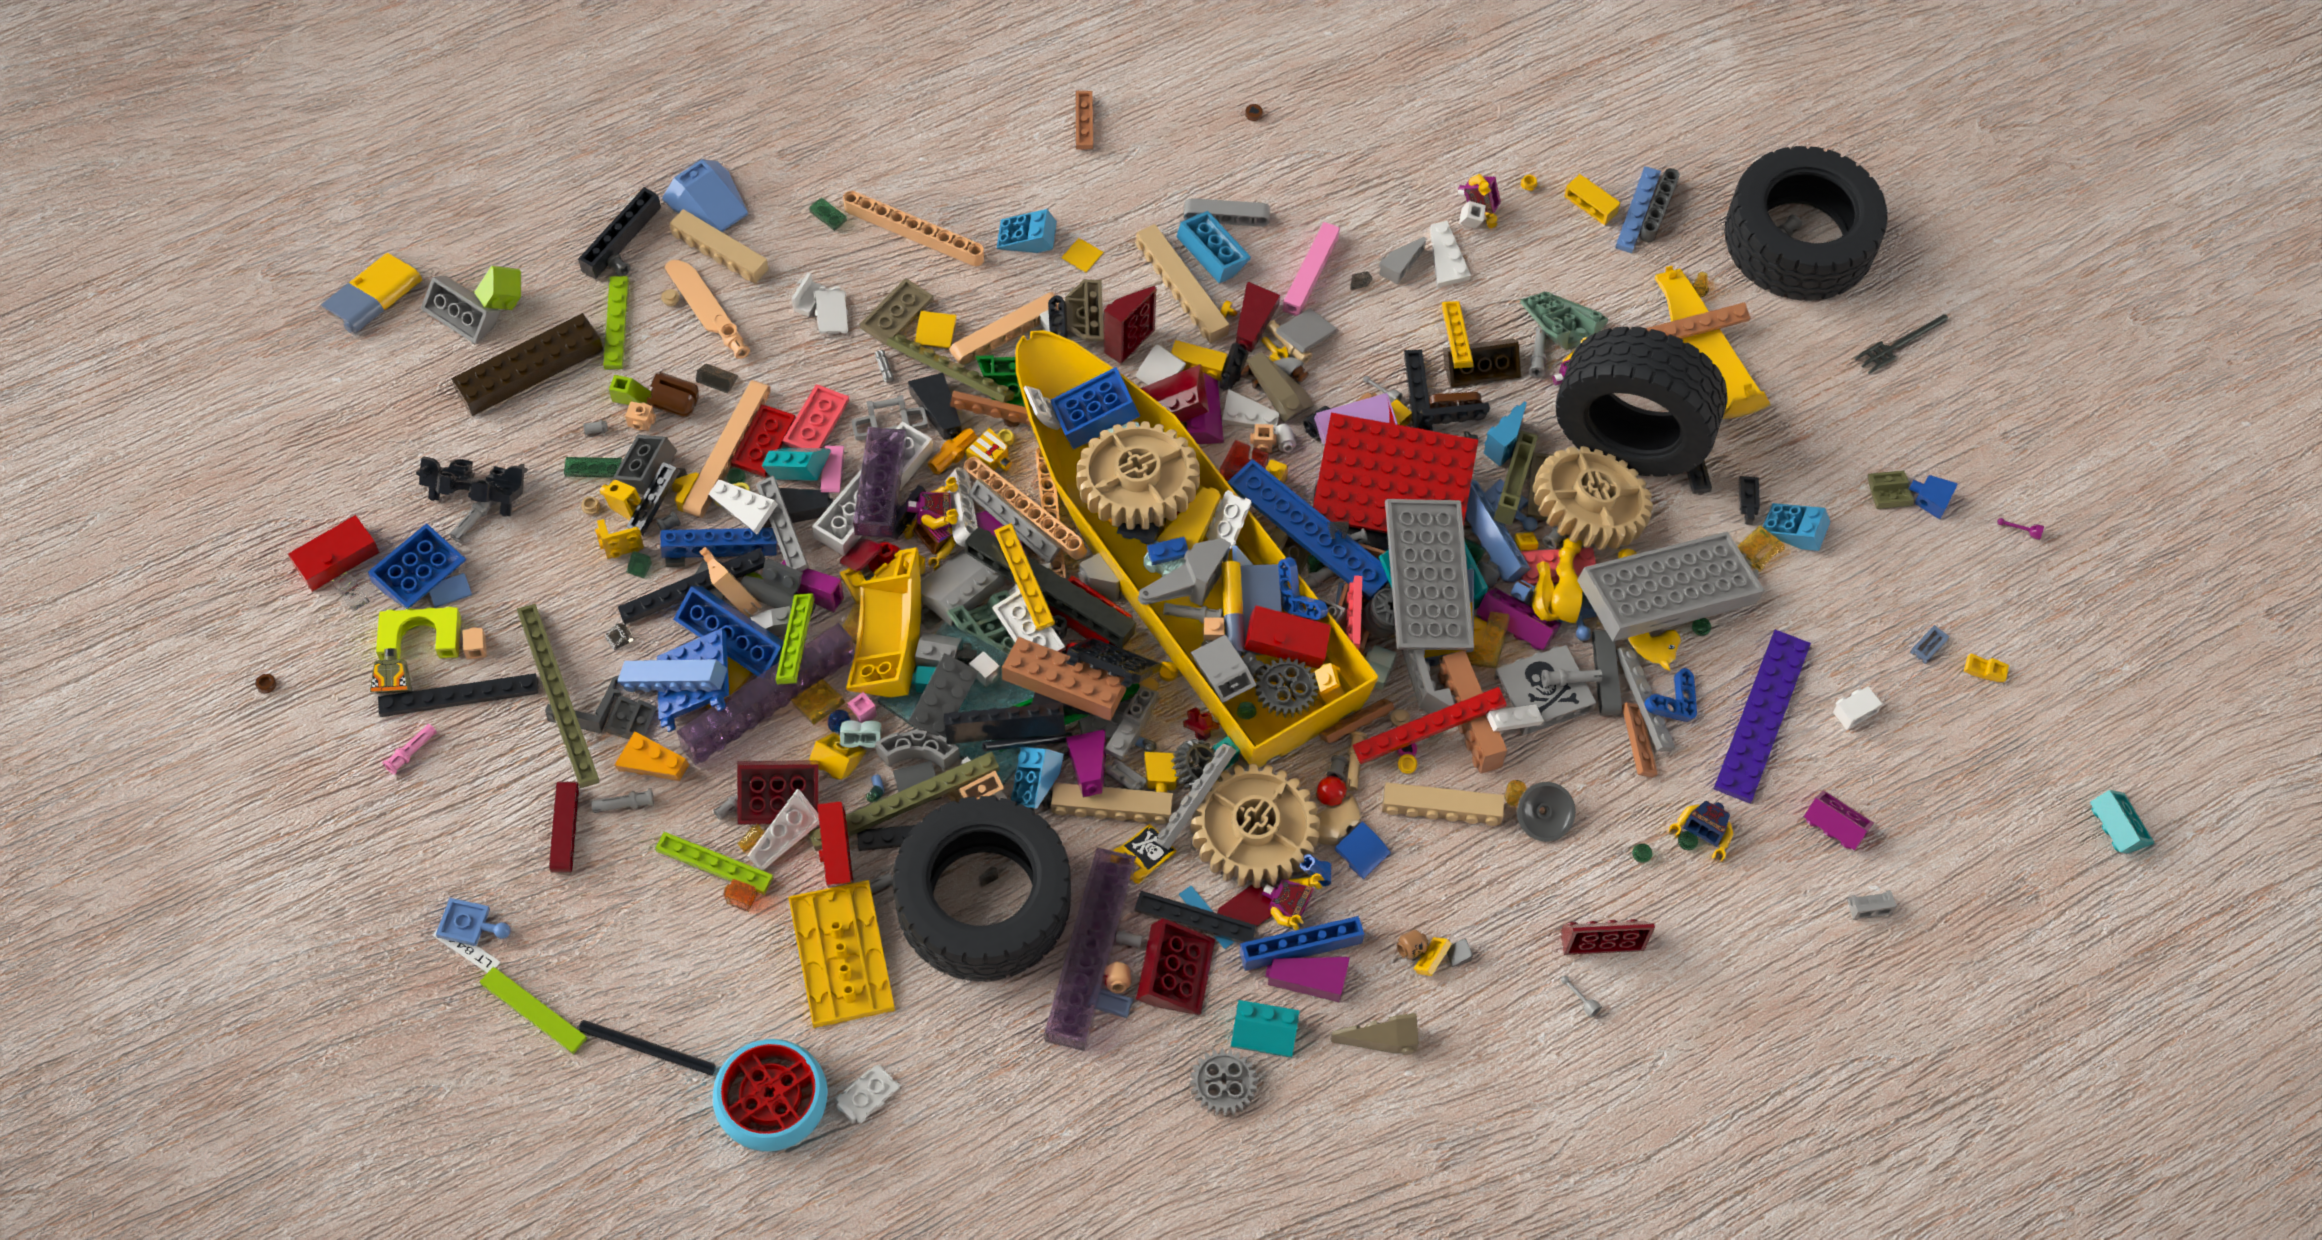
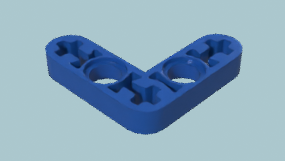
(1291, 599)
(1684, 682)

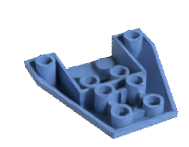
(706, 193)

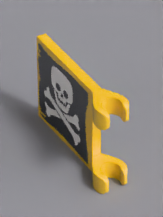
(1147, 852)

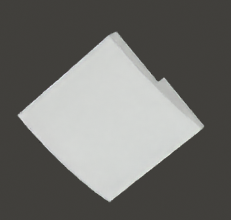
(1159, 365)
(1042, 408)

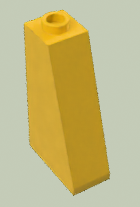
(1195, 520)

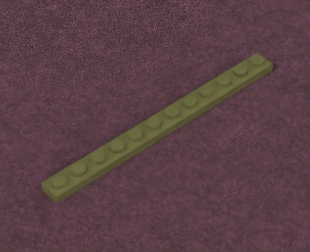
(558, 696)

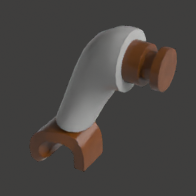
(1290, 365)

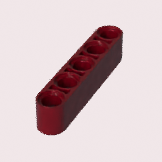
(564, 827)

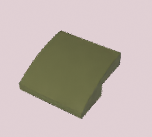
(1890, 489)

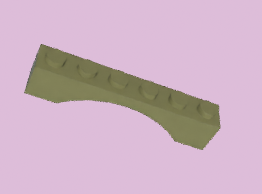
(1515, 478)

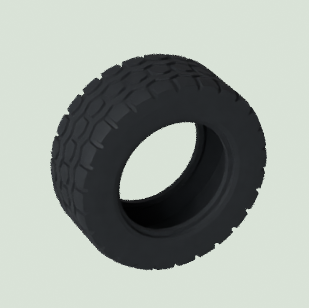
(1815, 180)
(1652, 368)
(977, 828)

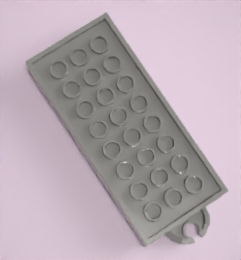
(1670, 585)

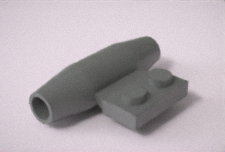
(777, 585)

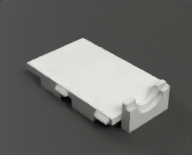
(831, 310)
(1229, 518)
(866, 1094)

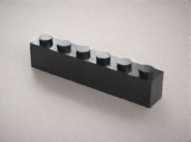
(619, 232)
(1004, 723)

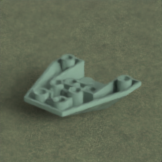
(1563, 319)

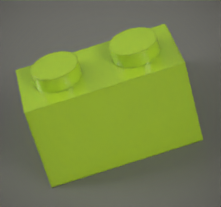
(500, 288)

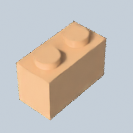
(983, 786)

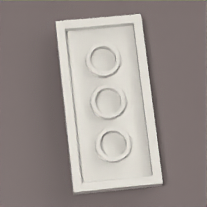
(1018, 623)

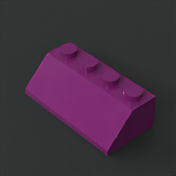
(1208, 426)
(1523, 620)

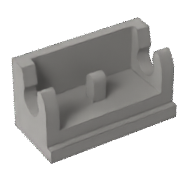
(1871, 905)

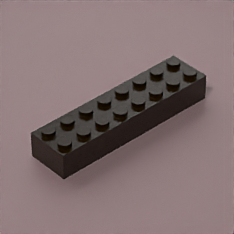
(527, 364)

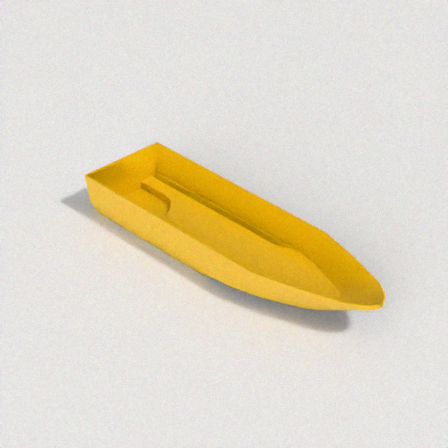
(1060, 365)

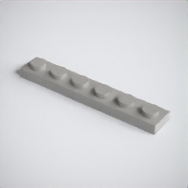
(1007, 514)
(783, 526)
(1641, 691)
(1195, 797)

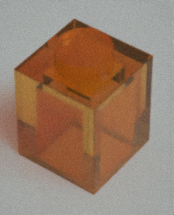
(740, 895)

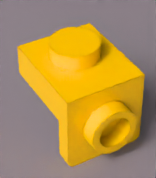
(1327, 677)

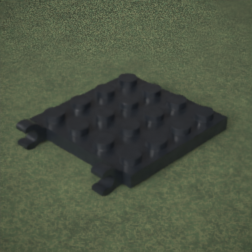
(1114, 660)

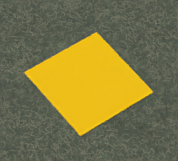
(1082, 255)

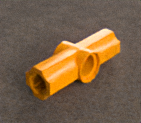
(952, 451)

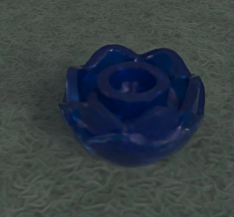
(836, 718)

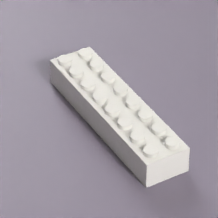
(836, 523)

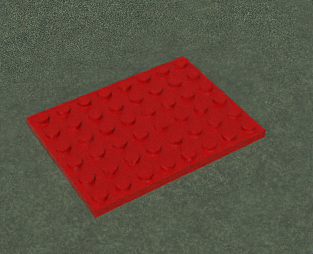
(1382, 461)

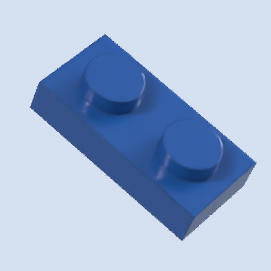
(1167, 550)

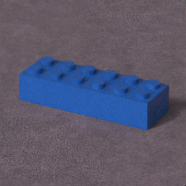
(746, 640)

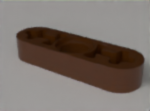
(1454, 399)

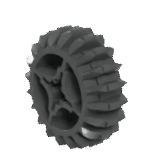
(1189, 755)

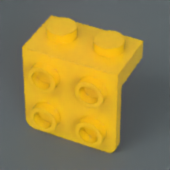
(618, 542)

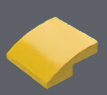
(935, 329)

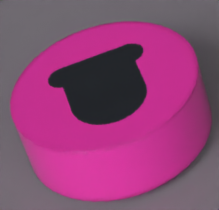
(1410, 749)

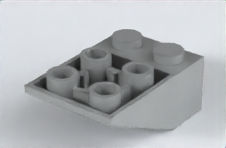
(1223, 669)

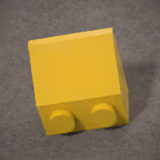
(834, 758)

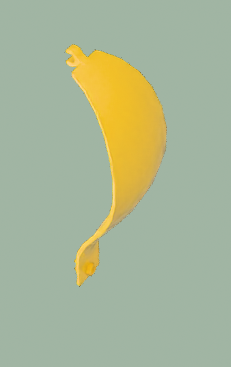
(1684, 302)

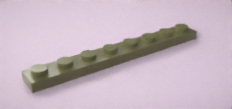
(950, 368)

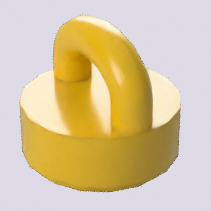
(1227, 309)
(1168, 671)

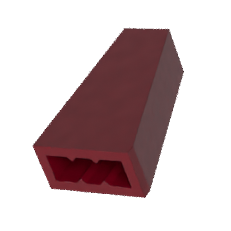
(1256, 313)

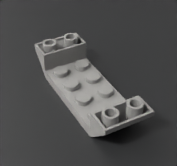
(1423, 686)

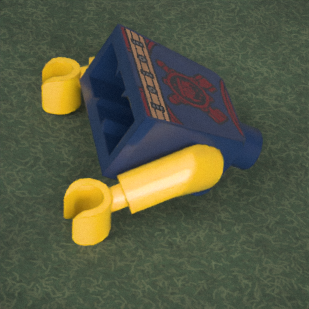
(1708, 823)

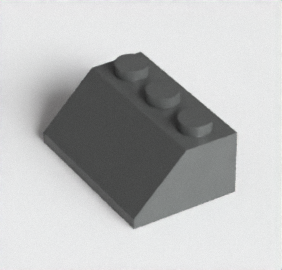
(644, 461)

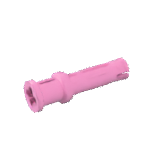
(403, 755)

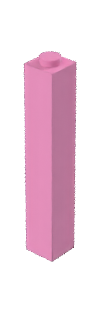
(1311, 269)

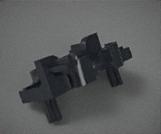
(499, 486)

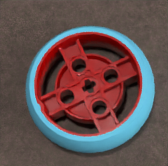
(737, 1116)

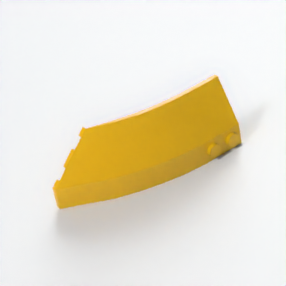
(888, 628)

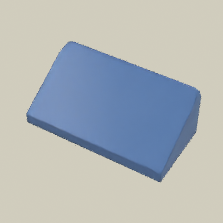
(450, 590)

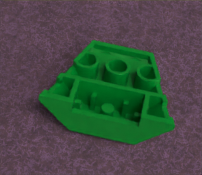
(1002, 372)

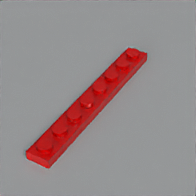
(1429, 725)

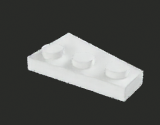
(1246, 412)

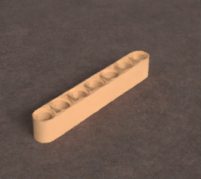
(1000, 331)

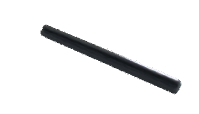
(647, 1047)

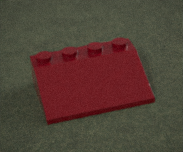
(1129, 323)
(1181, 393)
(769, 785)
(1606, 937)
(1175, 968)

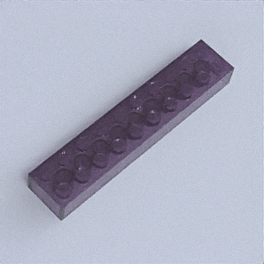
(763, 696)
(1090, 949)

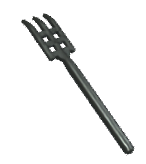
(1888, 350)

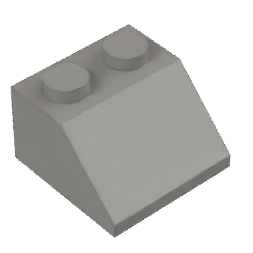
(1099, 577)
(933, 646)

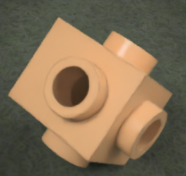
(640, 416)
(1263, 437)

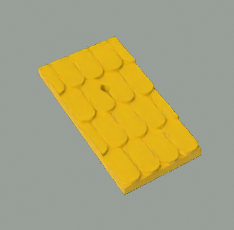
(841, 954)

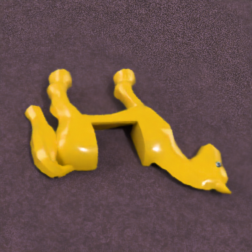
(1566, 599)

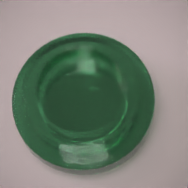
(736, 475)
(1701, 626)
(1246, 710)
(1687, 840)
(1642, 853)

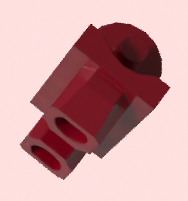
(1200, 723)

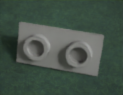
(1125, 775)

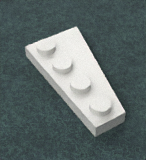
(1448, 260)
(745, 505)
(787, 829)

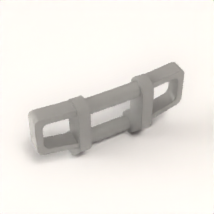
(887, 403)

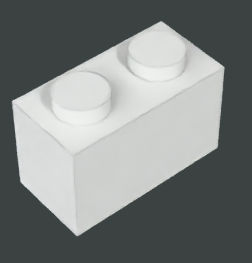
(1857, 707)

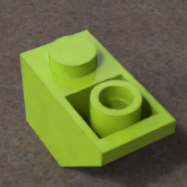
(626, 389)

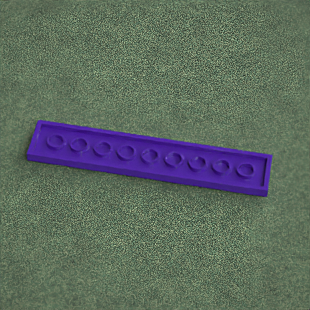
(1762, 716)

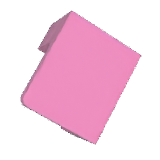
(863, 708)

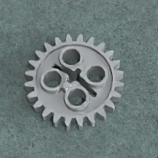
(1222, 1064)

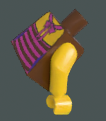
(937, 541)

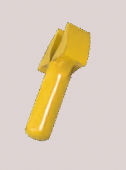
(1275, 351)

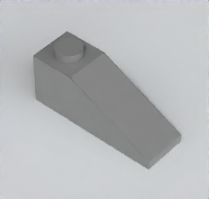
(1401, 260)
(774, 620)

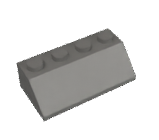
(458, 309)

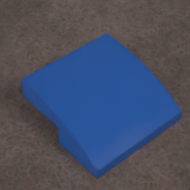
(1362, 850)

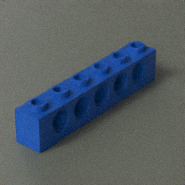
(718, 541)

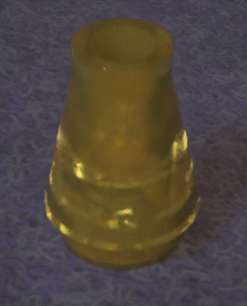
(1701, 284)
(751, 838)

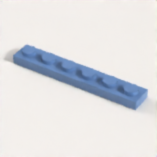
(1638, 209)

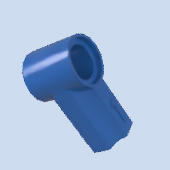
(1315, 866)

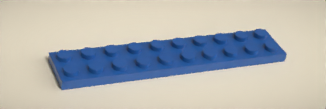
(1308, 528)

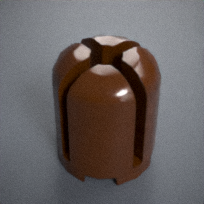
(673, 395)

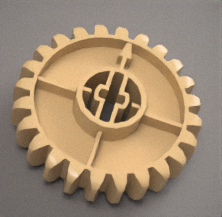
(1138, 475)
(1592, 498)
(1266, 848)

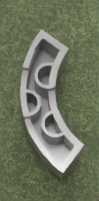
(917, 745)

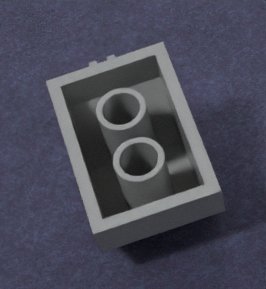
(1193, 578)

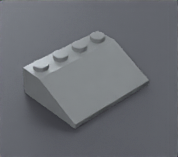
(959, 583)

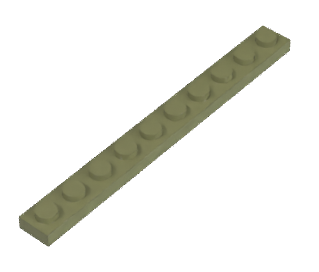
(914, 796)

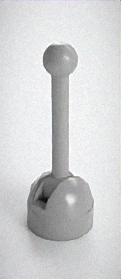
(1393, 394)
(1591, 1006)

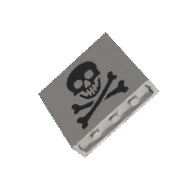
(1556, 703)

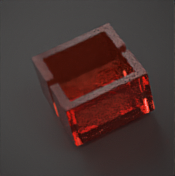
(1239, 456)

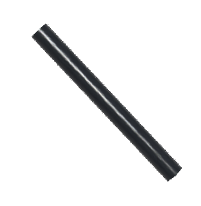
(1024, 742)

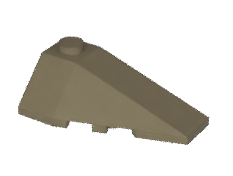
(1283, 392)
(1394, 1036)

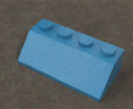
(1212, 246)

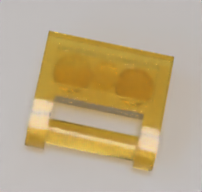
(1756, 543)

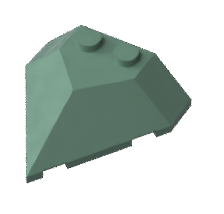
(984, 623)

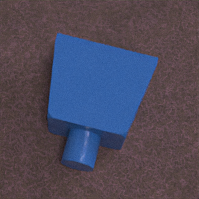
(1933, 494)

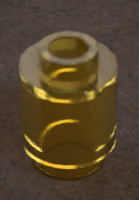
(1514, 791)

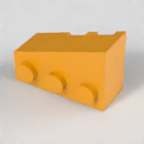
(651, 759)

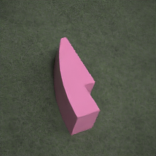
(833, 470)

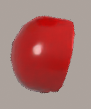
(1331, 791)

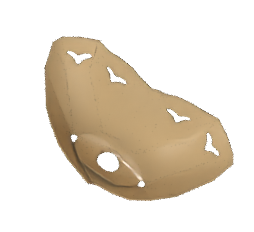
(1337, 819)

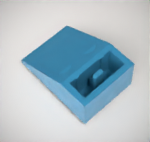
(1028, 232)
(1503, 437)
(1798, 525)
(1035, 775)

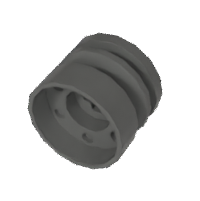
(1379, 614)

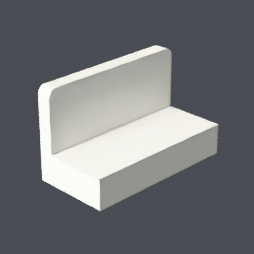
(803, 299)

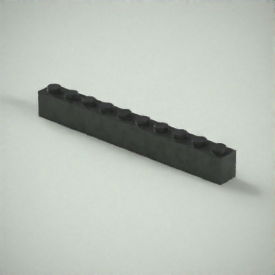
(1056, 591)

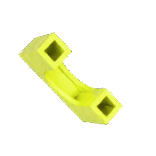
(395, 624)

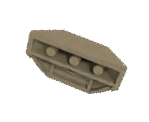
(1086, 310)

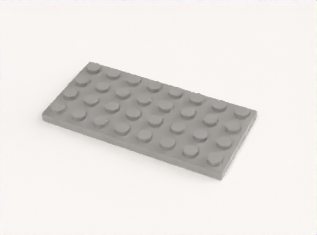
(1429, 574)

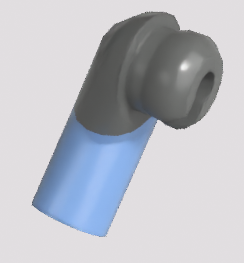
(1148, 745)

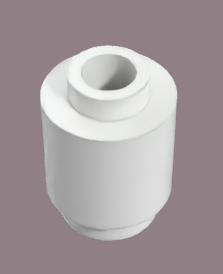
(1285, 438)

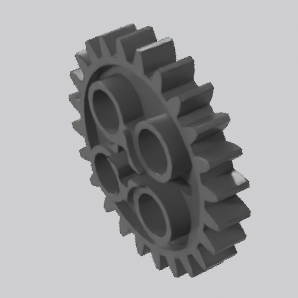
(1270, 694)

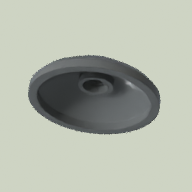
(1558, 813)

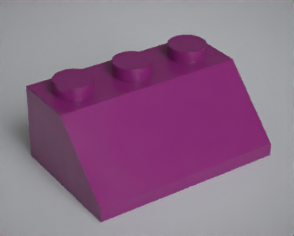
(1838, 820)

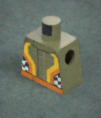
(390, 674)

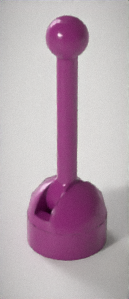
(2034, 531)

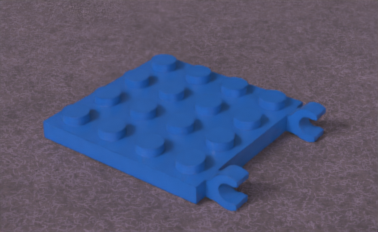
(673, 703)

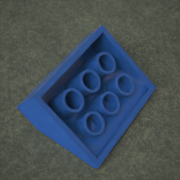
(1094, 407)
(415, 567)

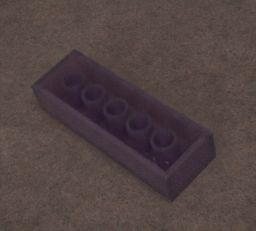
(880, 482)

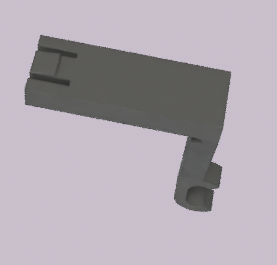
(589, 721)

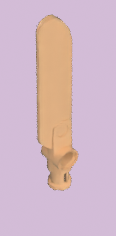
(705, 305)

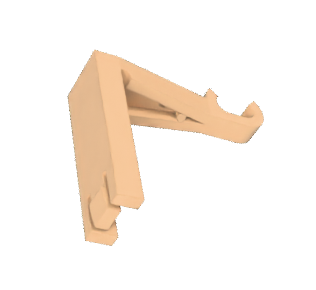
(730, 586)

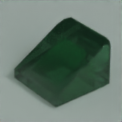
(639, 564)
(1314, 564)

